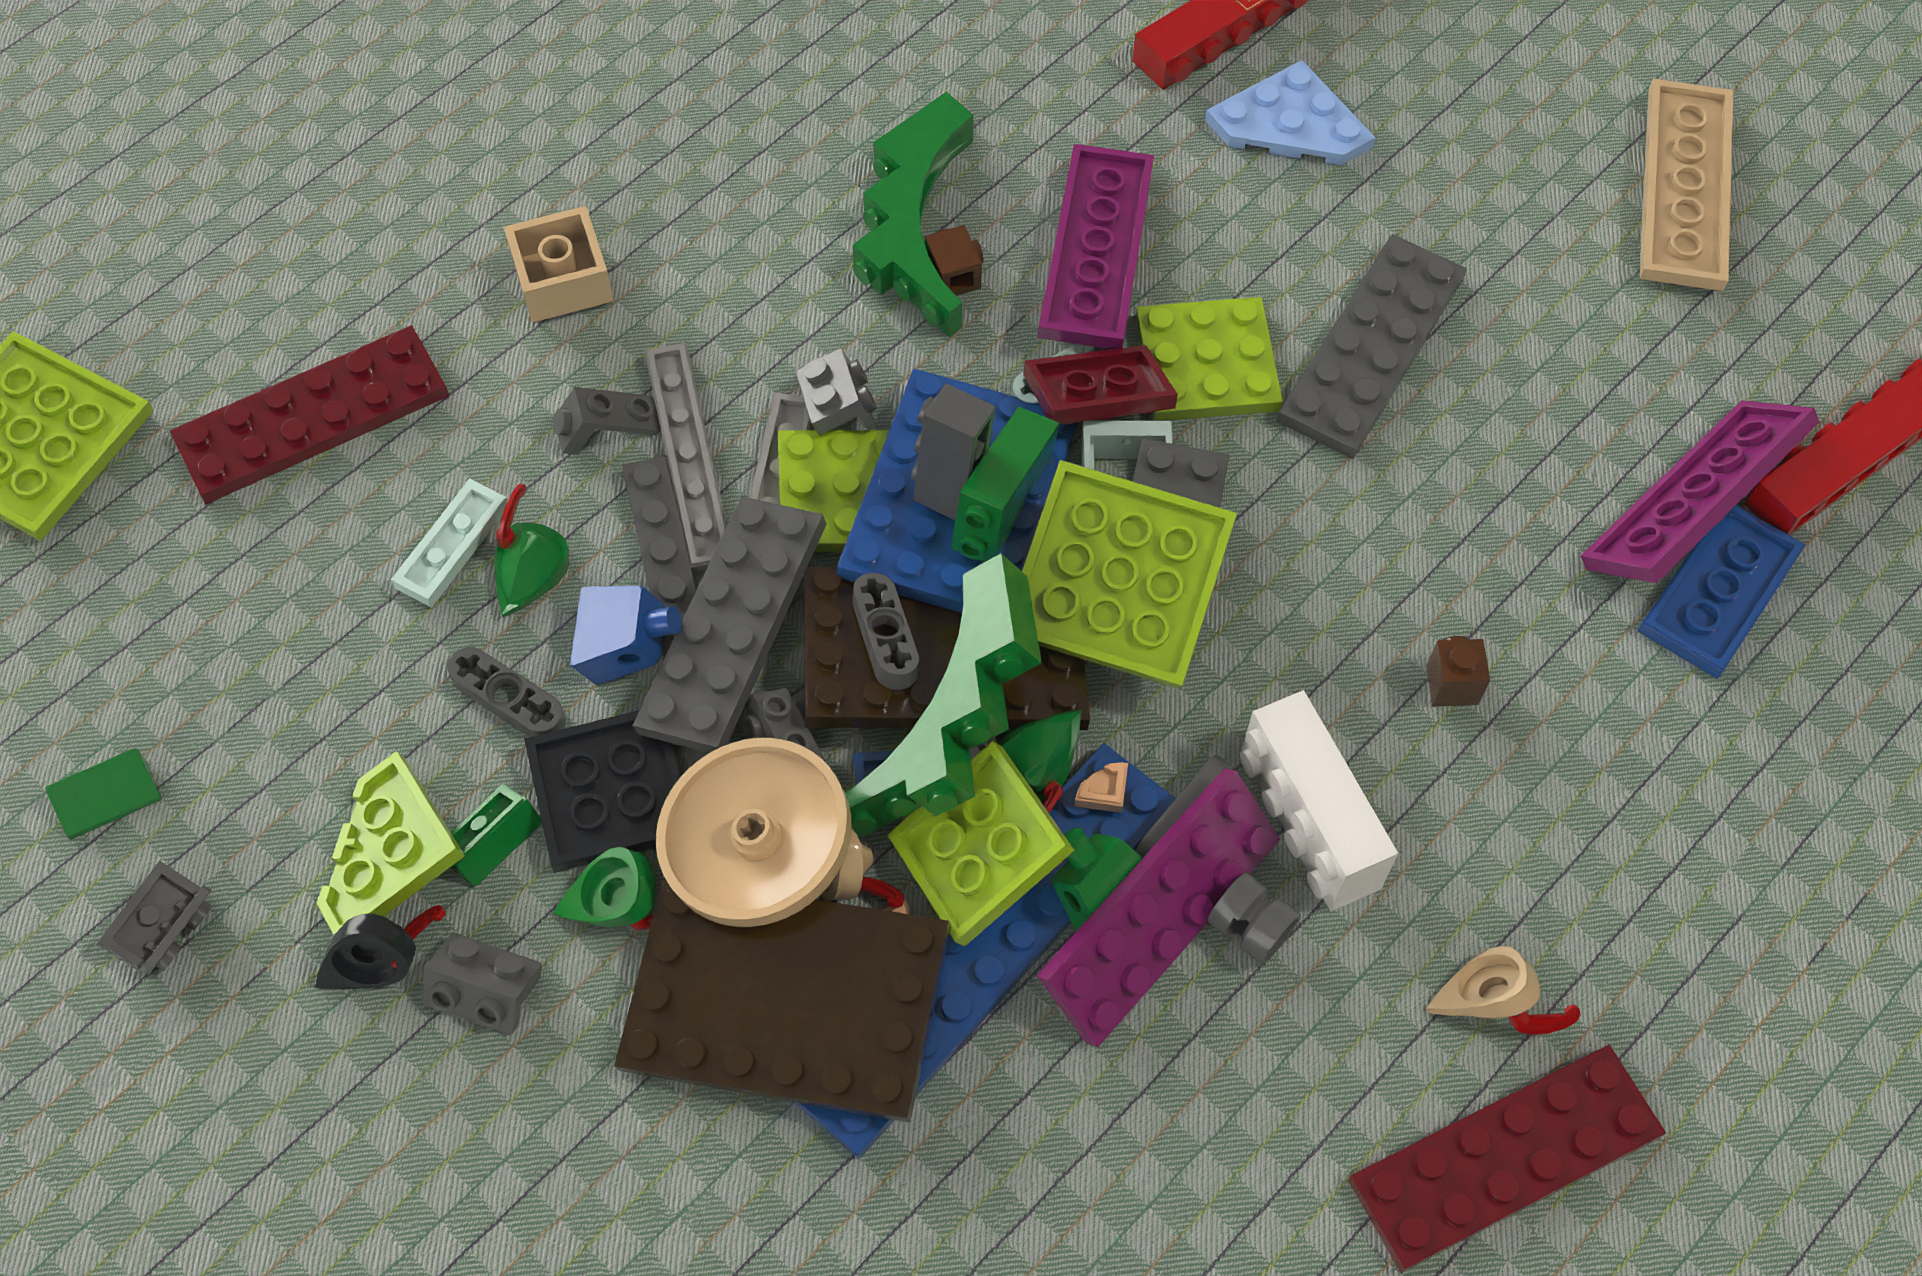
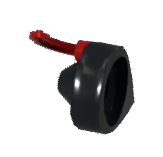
(372, 951)

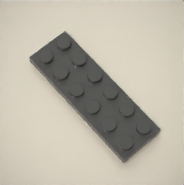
(1371, 346)
(730, 625)

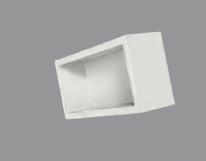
(1317, 801)

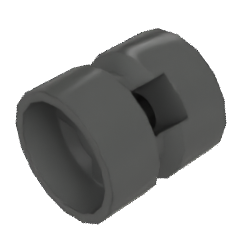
(1254, 918)

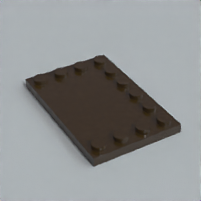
(844, 688)
(789, 1010)

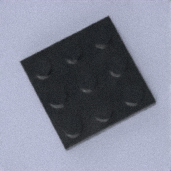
(599, 788)

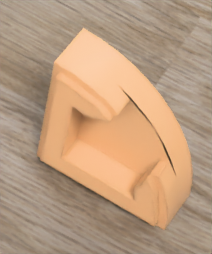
(1104, 789)

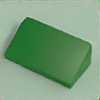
(103, 793)
(493, 833)

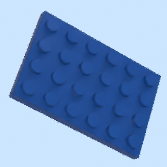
(913, 541)

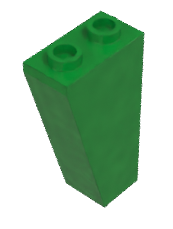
(1002, 484)

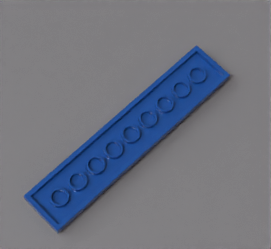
(990, 965)

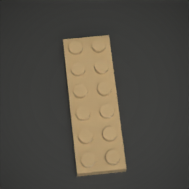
(1687, 185)

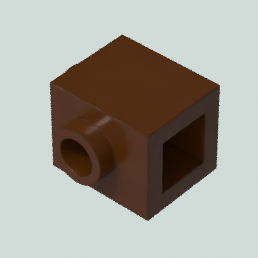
(956, 259)
(1457, 671)

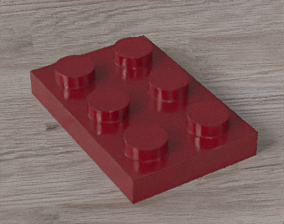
(1099, 384)

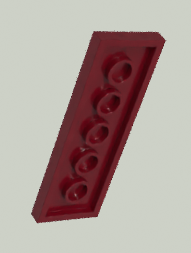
(308, 414)
(1505, 1158)

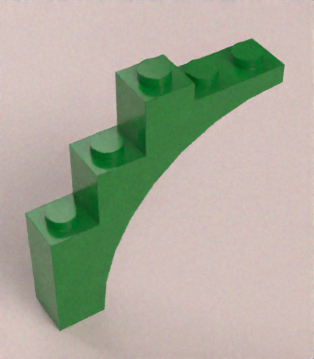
(908, 165)
(968, 709)

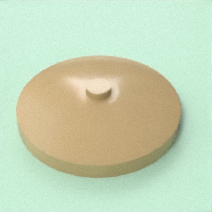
(753, 832)

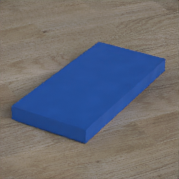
(1721, 590)

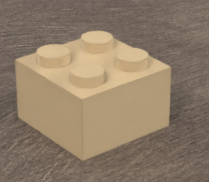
(559, 264)

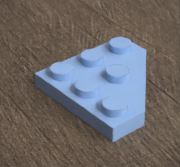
(1291, 117)

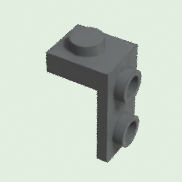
(602, 410)

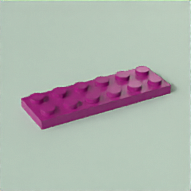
(1096, 247)
(1699, 490)
(1158, 908)

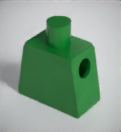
(1092, 872)

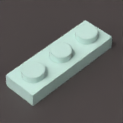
(449, 543)

